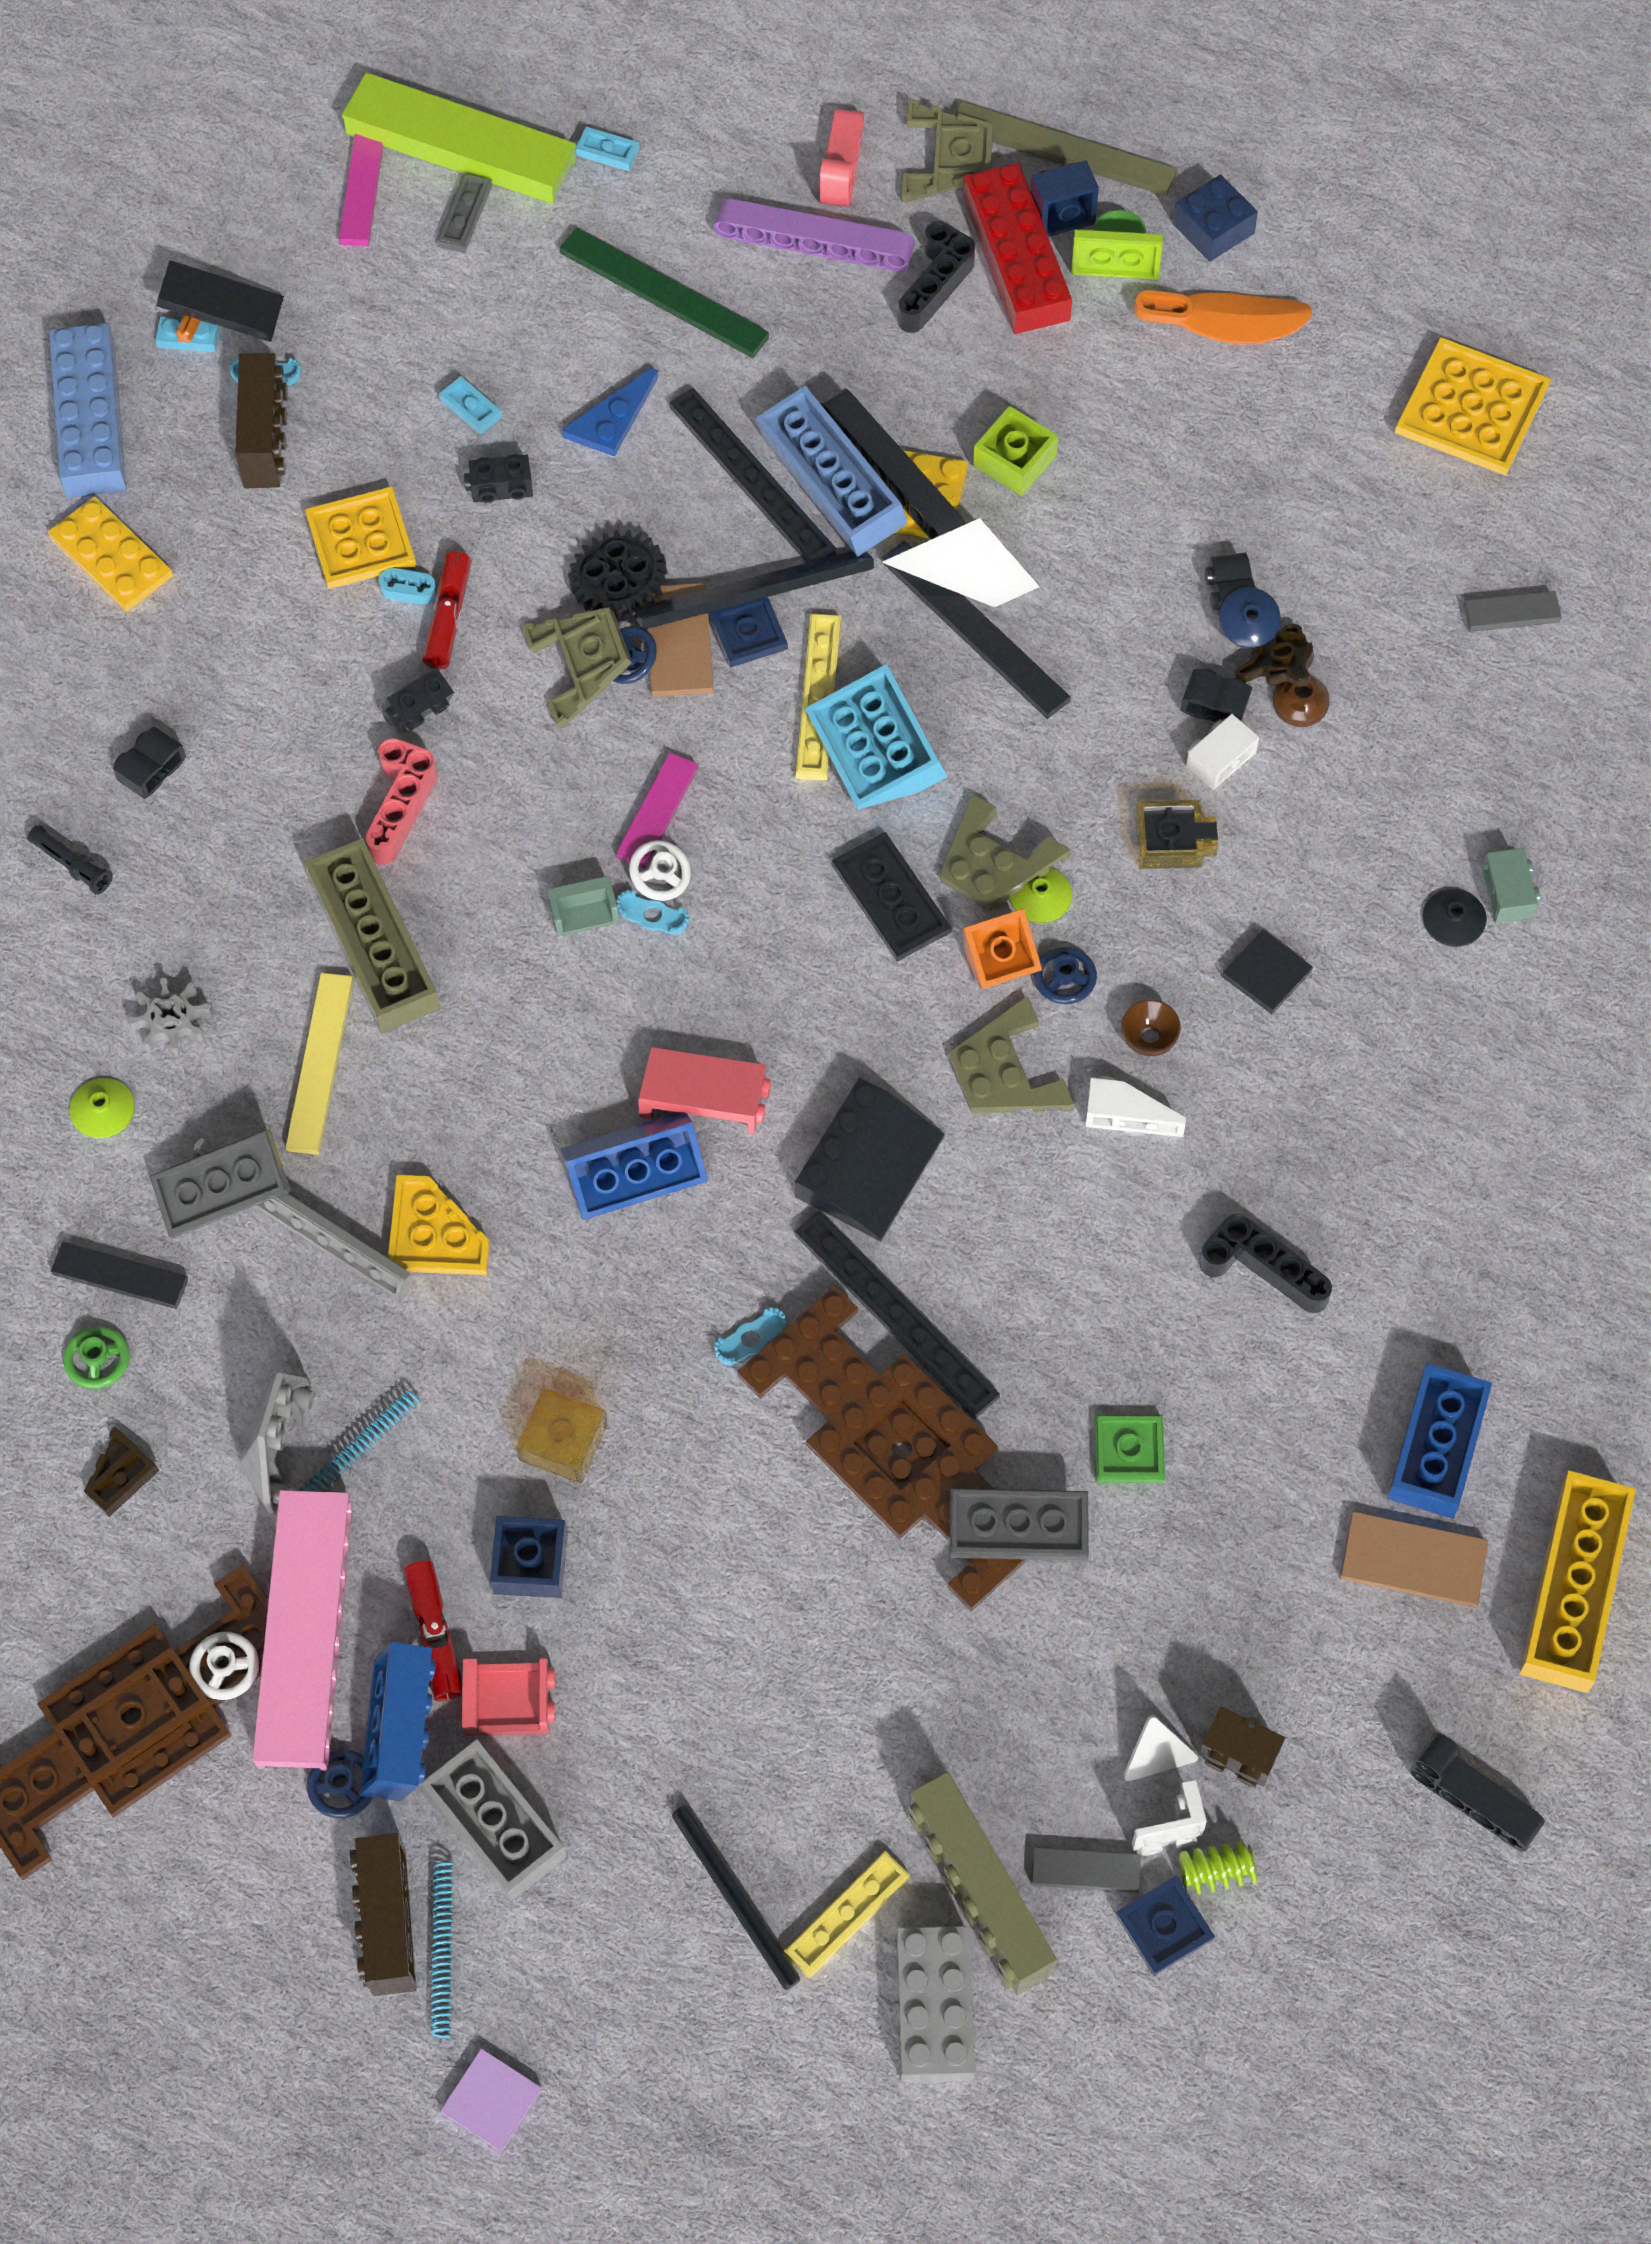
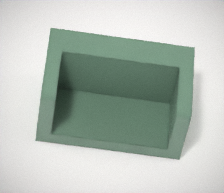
(583, 906)

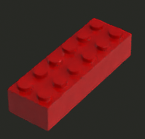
(1017, 248)

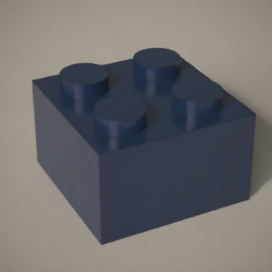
(1066, 197)
(1215, 218)
(529, 1557)

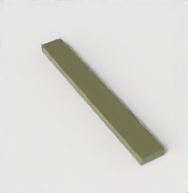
(1071, 149)

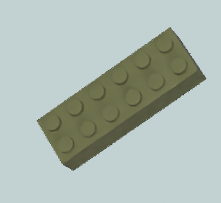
(372, 935)
(982, 1884)

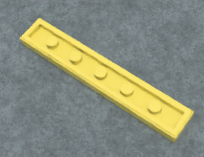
(818, 684)
(319, 1064)

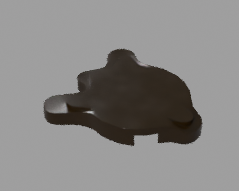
(1281, 659)

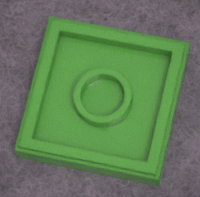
(1129, 1449)

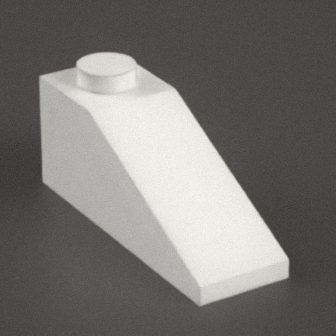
(1125, 1108)

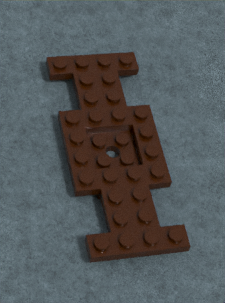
(870, 1419)
(94, 1740)

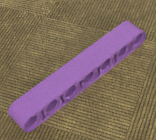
(814, 235)

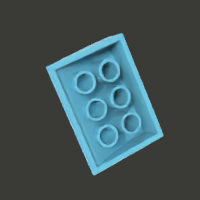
(875, 740)

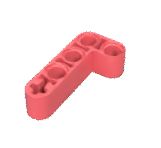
(841, 162)
(396, 804)

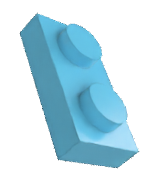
(607, 149)
(203, 340)
(470, 405)

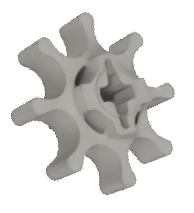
(169, 1028)

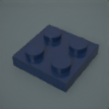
(748, 631)
(1165, 1925)

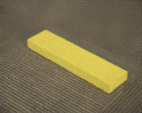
(846, 1914)

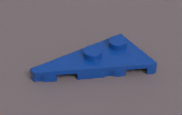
(610, 421)

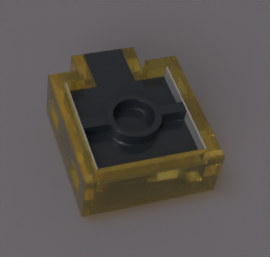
(1174, 834)

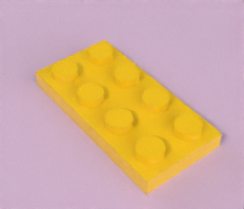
(110, 553)

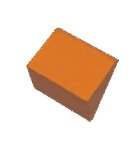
(1001, 949)

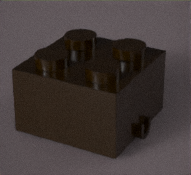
(1241, 1748)

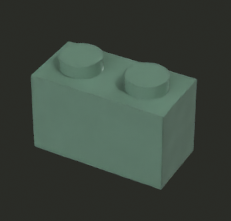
(1510, 885)

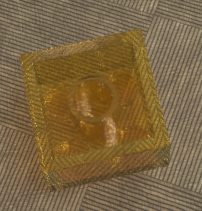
(562, 1435)

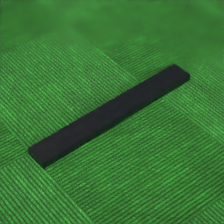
(752, 477)
(752, 589)
(986, 640)
(897, 1315)

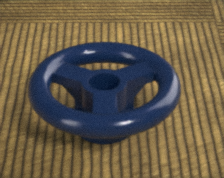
(641, 661)
(1066, 960)
(333, 1773)

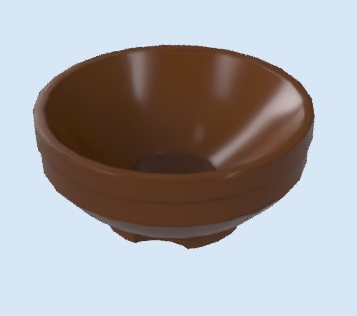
(1298, 710)
(1152, 1015)

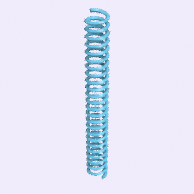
(363, 1440)
(437, 1949)

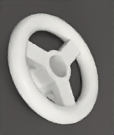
(666, 860)
(220, 1653)

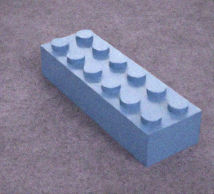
(87, 410)
(831, 471)

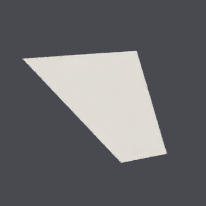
(969, 563)

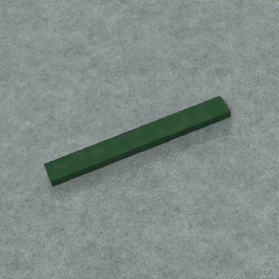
(664, 293)

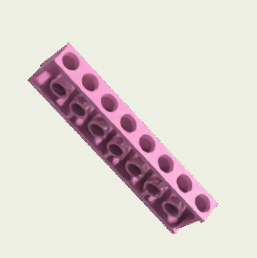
(303, 1630)

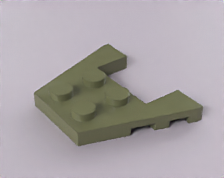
(960, 150)
(593, 654)
(985, 868)
(992, 1071)

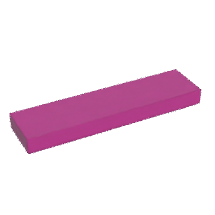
(658, 807)

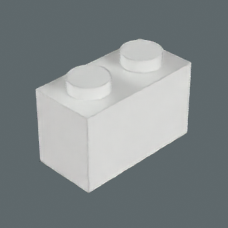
(1221, 751)

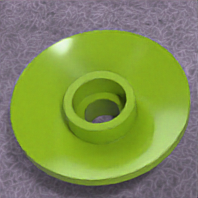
(1046, 905)
(108, 1118)

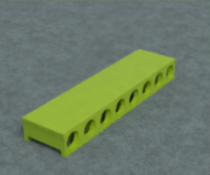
(459, 137)

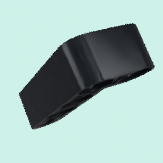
(952, 261)
(1267, 1268)
(1475, 1794)

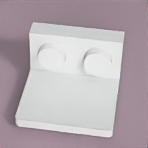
(1182, 1832)

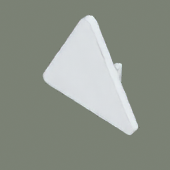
(1157, 1751)

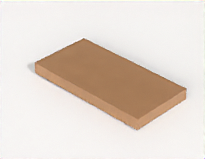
(682, 650)
(1414, 1559)

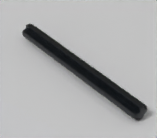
(736, 1897)

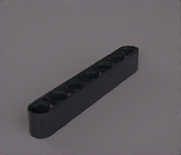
(899, 473)

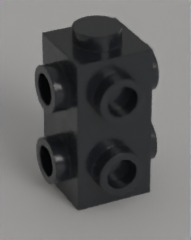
(499, 478)
(417, 700)

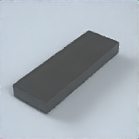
(464, 213)
(1512, 611)
(1086, 1870)

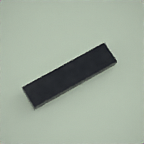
(119, 1275)

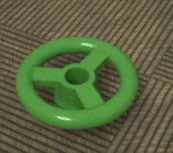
(87, 1348)

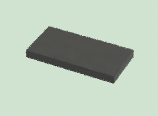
(220, 1183)
(1019, 1524)

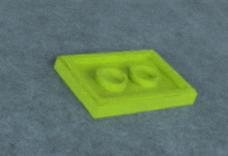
(1117, 254)

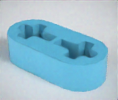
(407, 586)

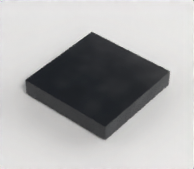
(1267, 971)

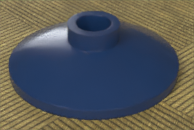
(1246, 631)

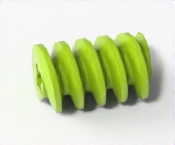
(1217, 1866)

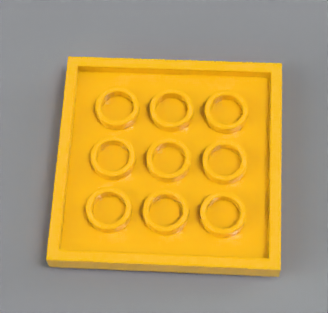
(1473, 406)

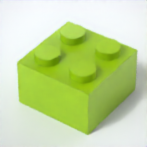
(1015, 451)

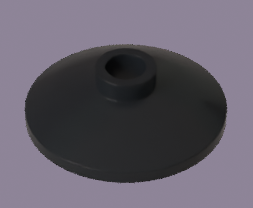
(1450, 928)

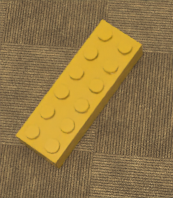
(1577, 1582)

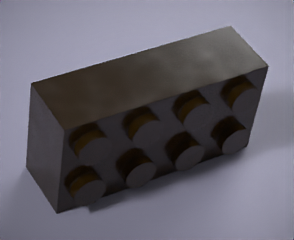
(261, 420)
(384, 1914)

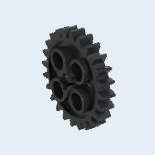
(625, 564)

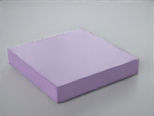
(491, 2100)

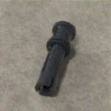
(80, 866)

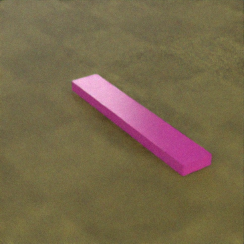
(361, 192)

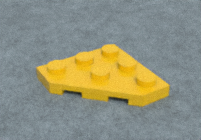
(433, 1232)

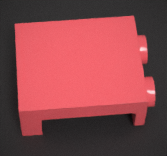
(507, 1698)

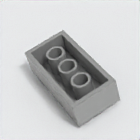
(493, 1820)
(935, 2004)

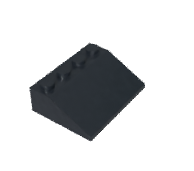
(868, 1160)

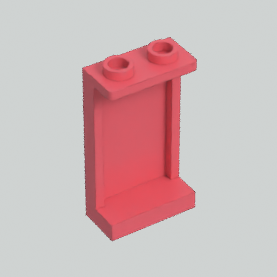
(704, 1087)

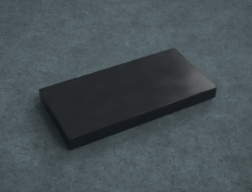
(220, 301)
(891, 896)

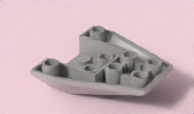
(284, 1398)

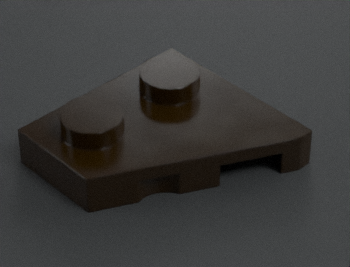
(119, 1473)

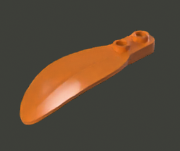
(1225, 315)

